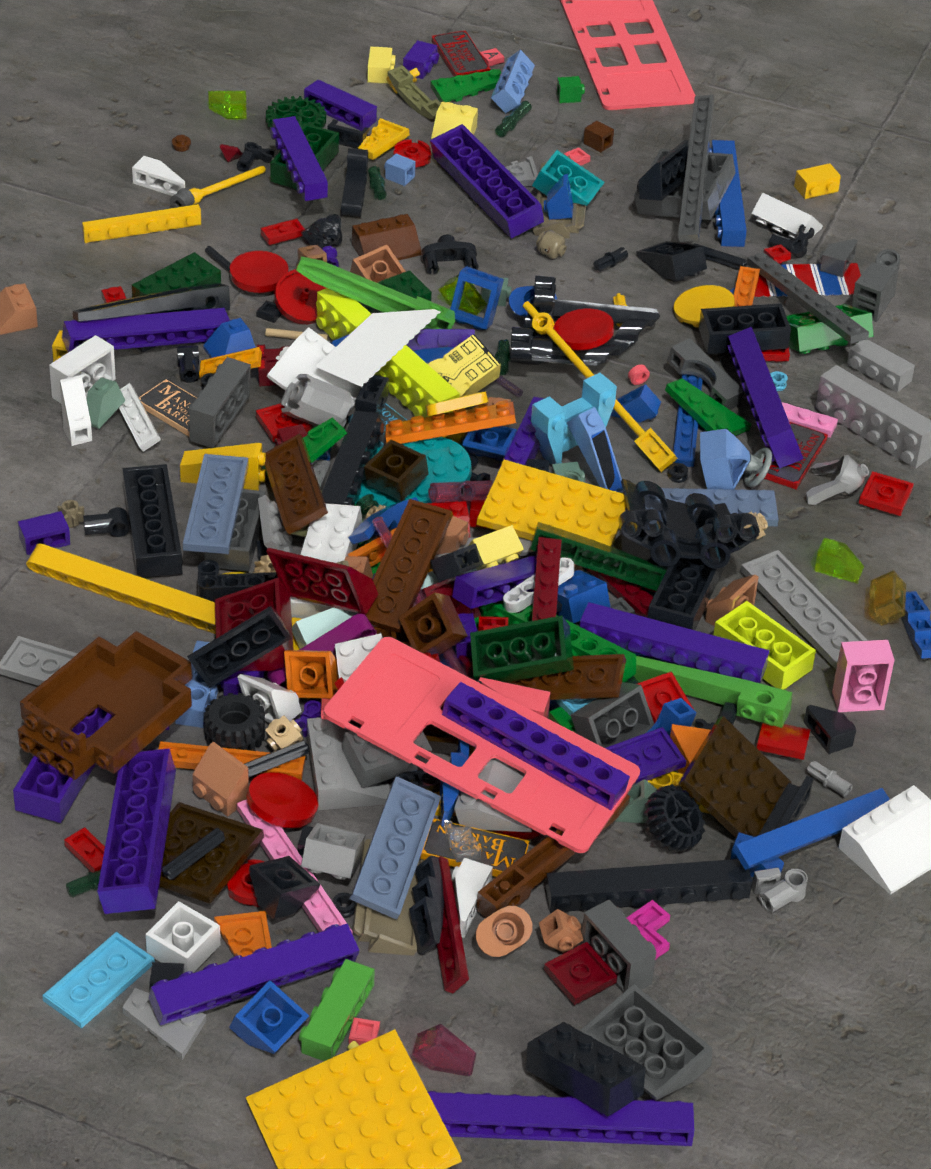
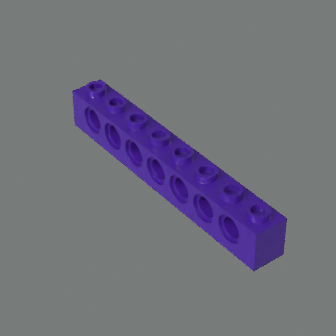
(535, 745)

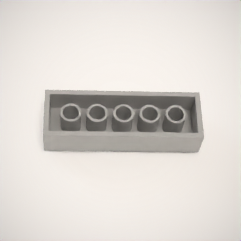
(875, 416)

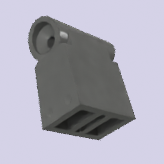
(877, 284)

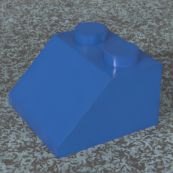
(490, 442)
(268, 1019)

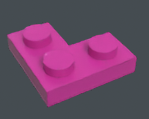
(649, 920)

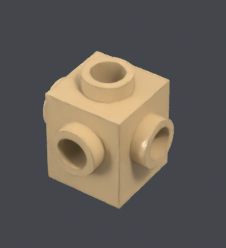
(283, 733)

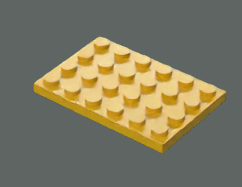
(530, 495)

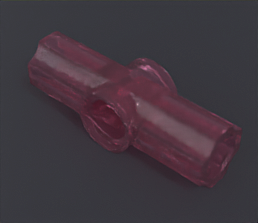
(452, 491)

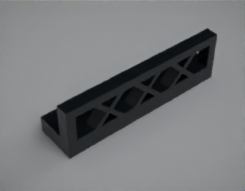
(789, 805)

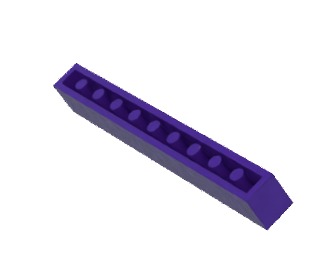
(564, 1119)

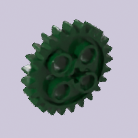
(302, 109)

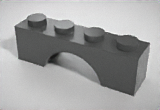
(691, 359)

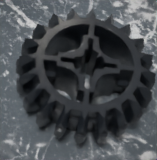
(674, 818)

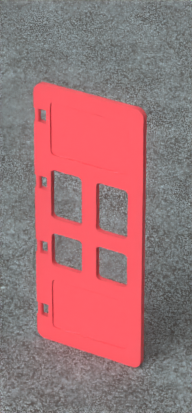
(635, 83)
(402, 692)

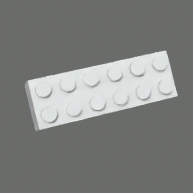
(328, 541)

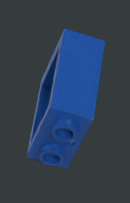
(483, 280)

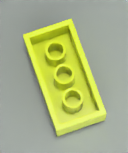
(788, 655)

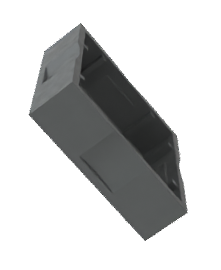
(718, 178)

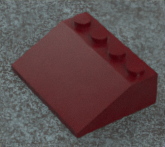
(324, 581)
(244, 604)

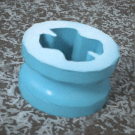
(779, 379)

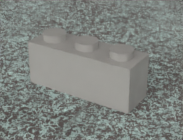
(880, 365)

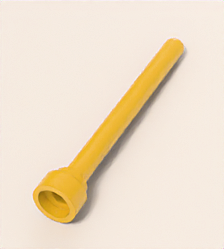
(200, 193)

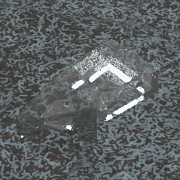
(462, 842)

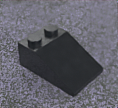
(674, 259)

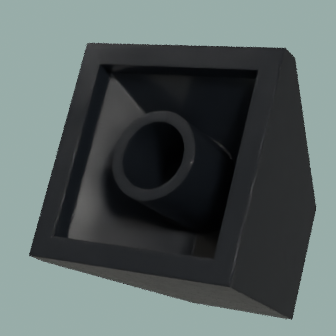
(282, 886)

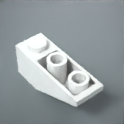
(75, 411)

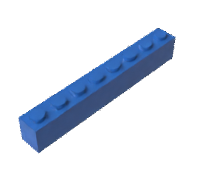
(730, 211)

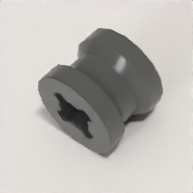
(182, 198)

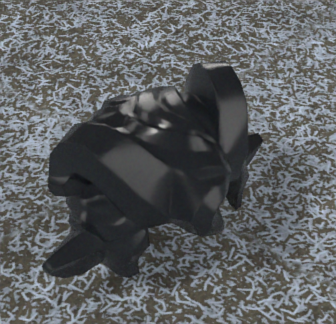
(324, 231)

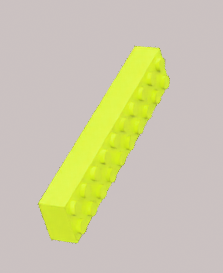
(409, 376)

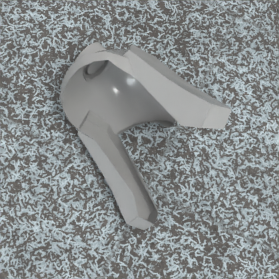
(848, 480)

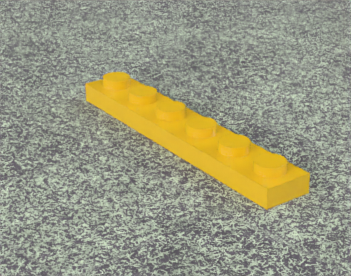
(141, 223)

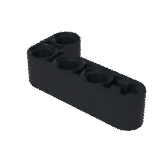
(355, 183)
(215, 585)

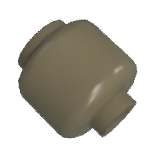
(551, 244)

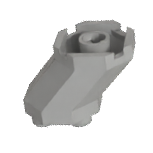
(316, 401)

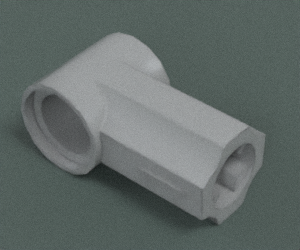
(786, 890)

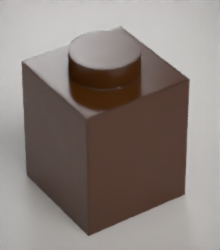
(598, 136)

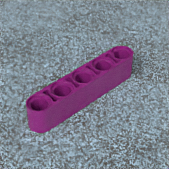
(353, 628)

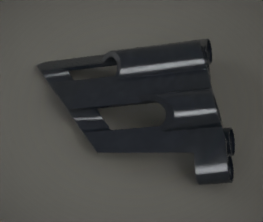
(534, 348)
(680, 536)

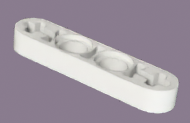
(519, 599)

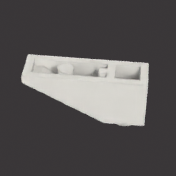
(156, 176)
(469, 880)

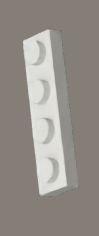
(138, 419)

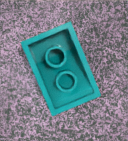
(582, 182)

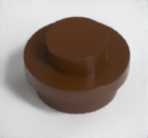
(181, 143)

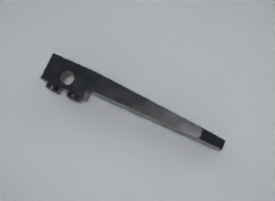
(187, 297)

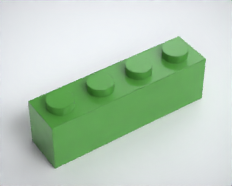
(337, 1010)

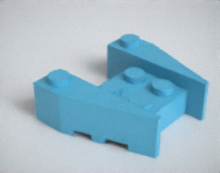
(551, 418)

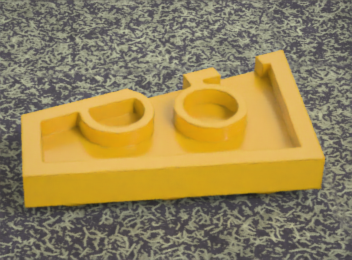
(383, 138)

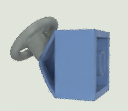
(726, 459)

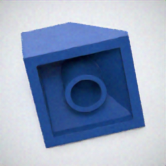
(229, 338)

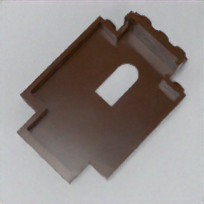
(131, 681)

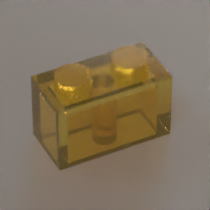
(887, 598)

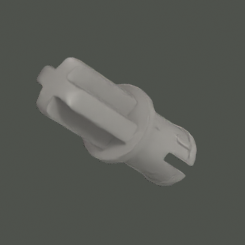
(830, 779)

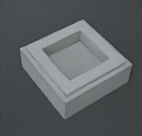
(764, 879)

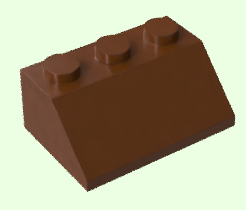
(396, 232)

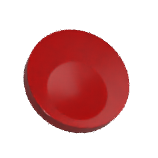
(257, 271)
(297, 297)
(585, 328)
(282, 800)

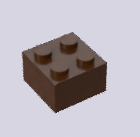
(433, 625)

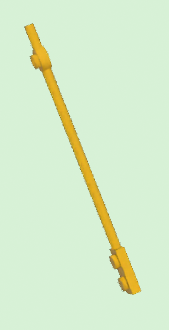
(648, 441)

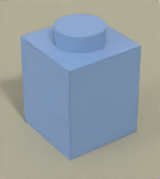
(399, 169)

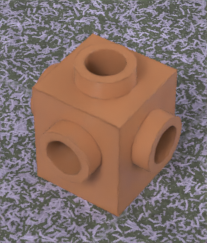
(561, 931)

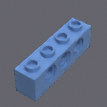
(513, 81)
(200, 695)

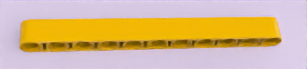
(123, 587)

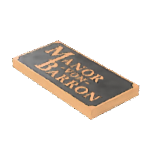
(169, 404)

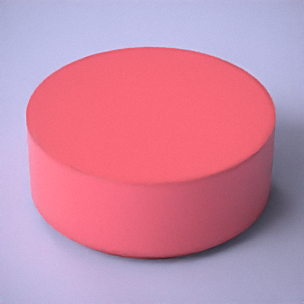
(638, 374)

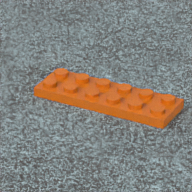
(451, 423)

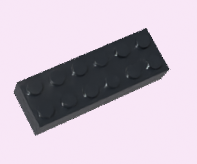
(152, 521)

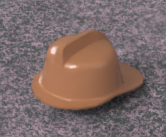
(504, 931)

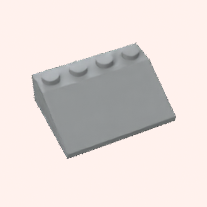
(332, 774)
(480, 815)

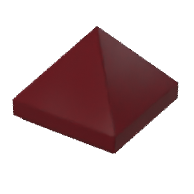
(230, 152)
(467, 665)

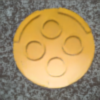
(689, 303)

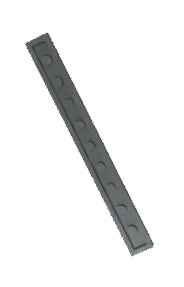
(808, 298)

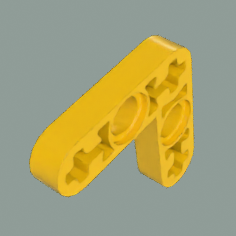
(457, 403)

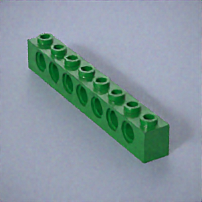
(582, 640)

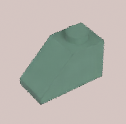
(103, 401)
(638, 797)

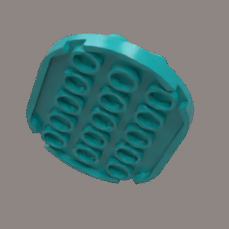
(445, 461)

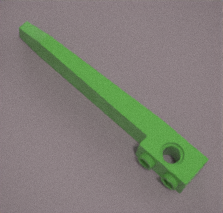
(370, 292)
(752, 699)

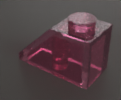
(444, 1051)

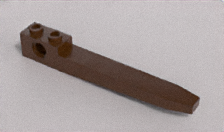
(518, 880)

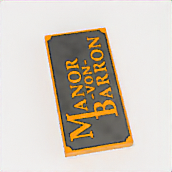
(496, 849)

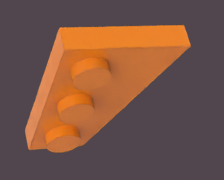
(245, 932)

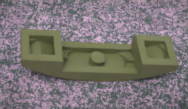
(411, 94)

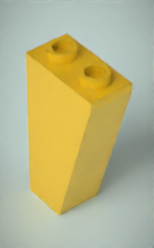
(192, 463)

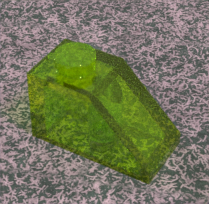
(228, 103)
(471, 299)
(838, 561)

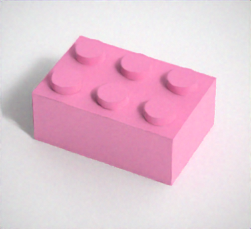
(862, 675)

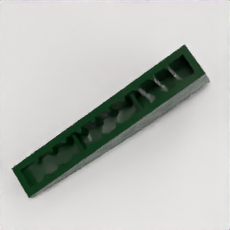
(601, 557)

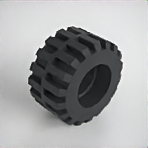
(235, 722)

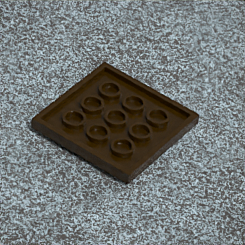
(734, 780)
(214, 870)

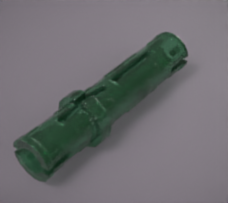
(510, 122)

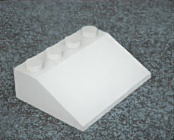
(302, 359)
(892, 840)

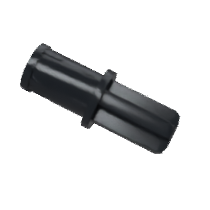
(610, 259)

